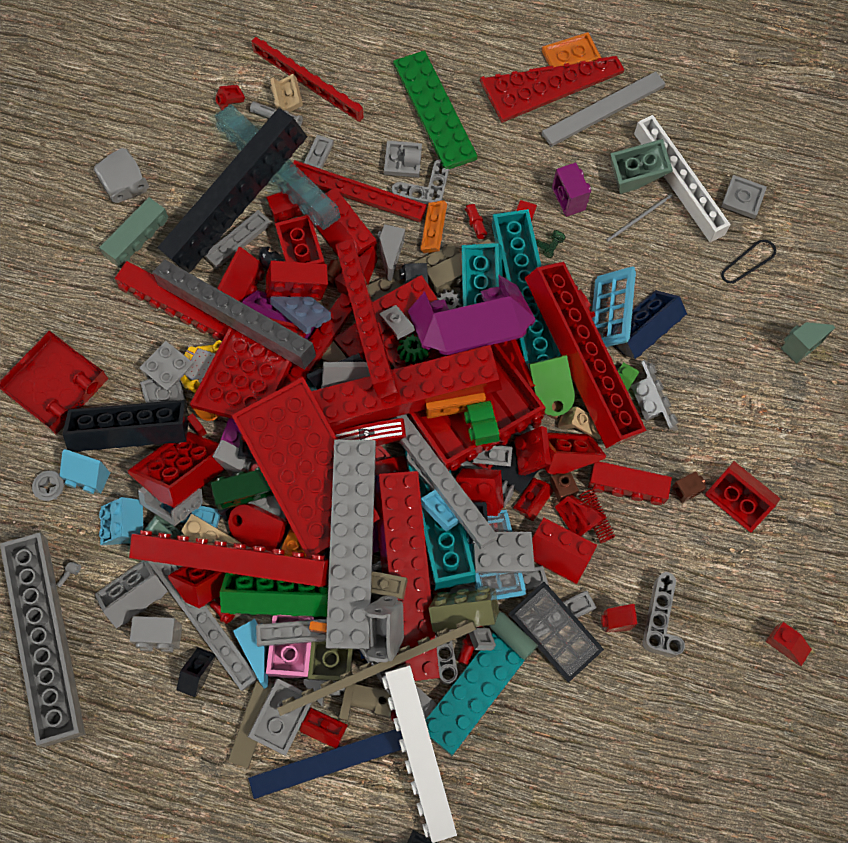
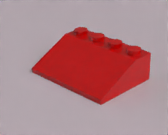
(178, 469)

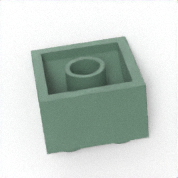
(805, 339)

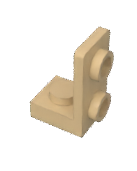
(579, 419)

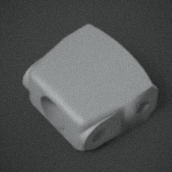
(121, 176)
(385, 628)

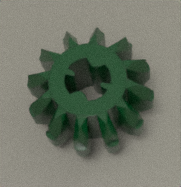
(411, 350)

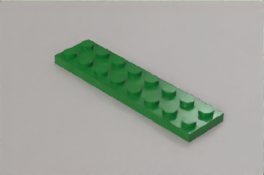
(435, 110)

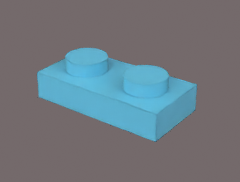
(439, 510)

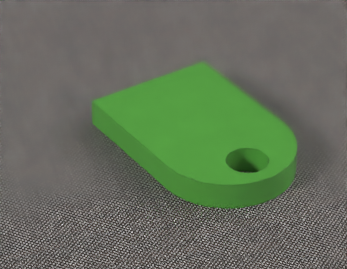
(553, 383)

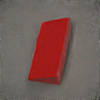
(533, 499)
(323, 728)

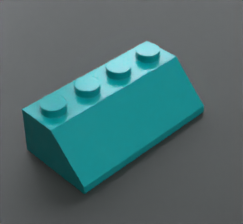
(480, 270)

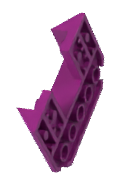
(496, 320)

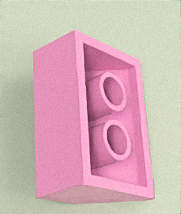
(289, 659)

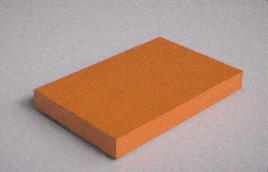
(571, 51)

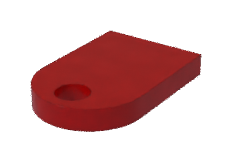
(257, 527)

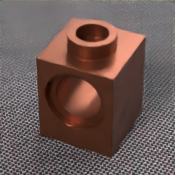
(689, 486)

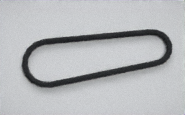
(731, 282)

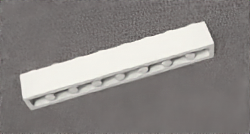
(685, 183)
(420, 753)

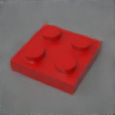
(533, 451)

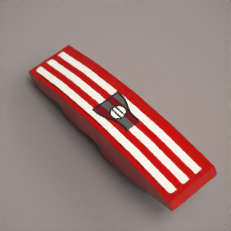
(382, 431)

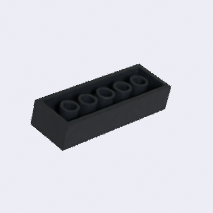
(126, 425)

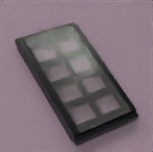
(556, 631)

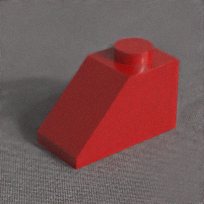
(619, 618)
(789, 643)

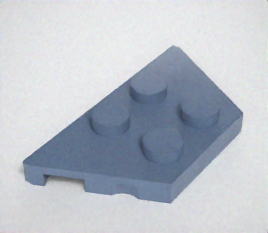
(302, 311)

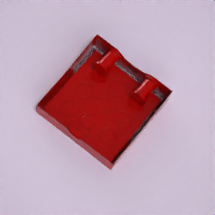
(52, 381)

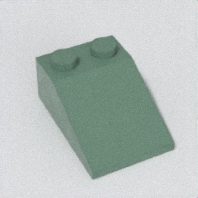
(640, 165)

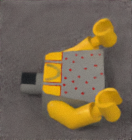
(201, 358)

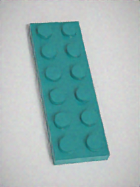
(472, 695)

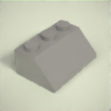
(130, 593)

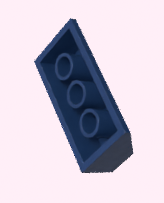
(651, 321)

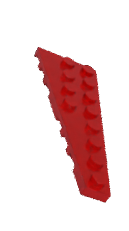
(529, 90)

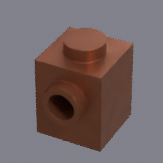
(563, 485)

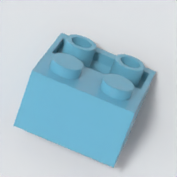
(120, 521)

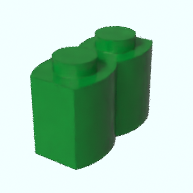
(482, 423)

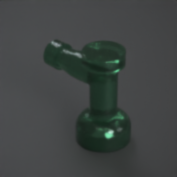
(557, 237)

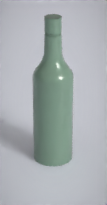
(513, 636)

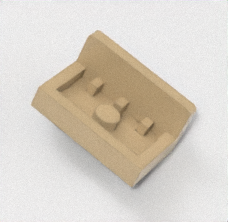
(286, 93)

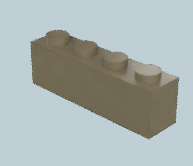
(447, 273)

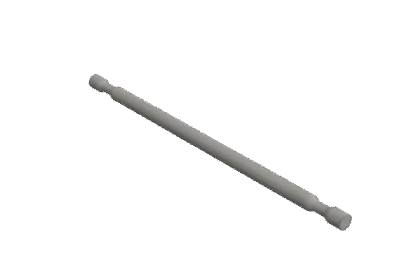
(639, 217)

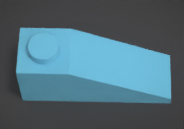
(256, 655)

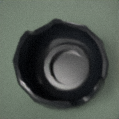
(266, 257)

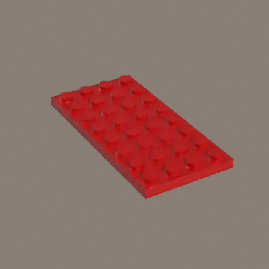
(296, 458)

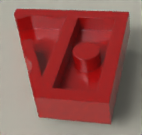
(578, 515)

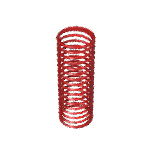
(591, 495)

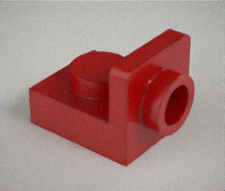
(229, 95)

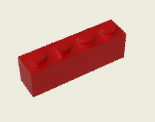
(629, 482)

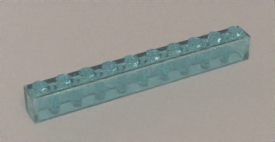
(289, 178)

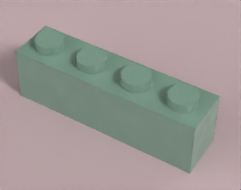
(134, 232)

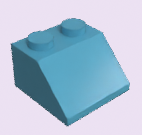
(83, 472)

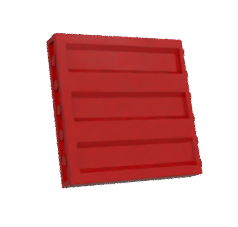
(512, 406)

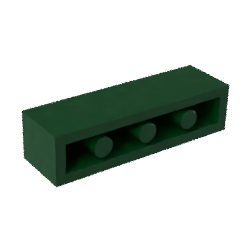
(240, 489)

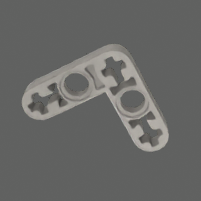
(427, 192)

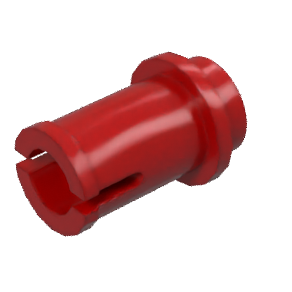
(224, 617)

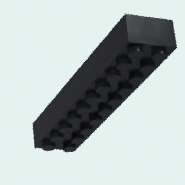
(233, 190)

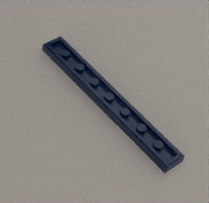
(325, 763)

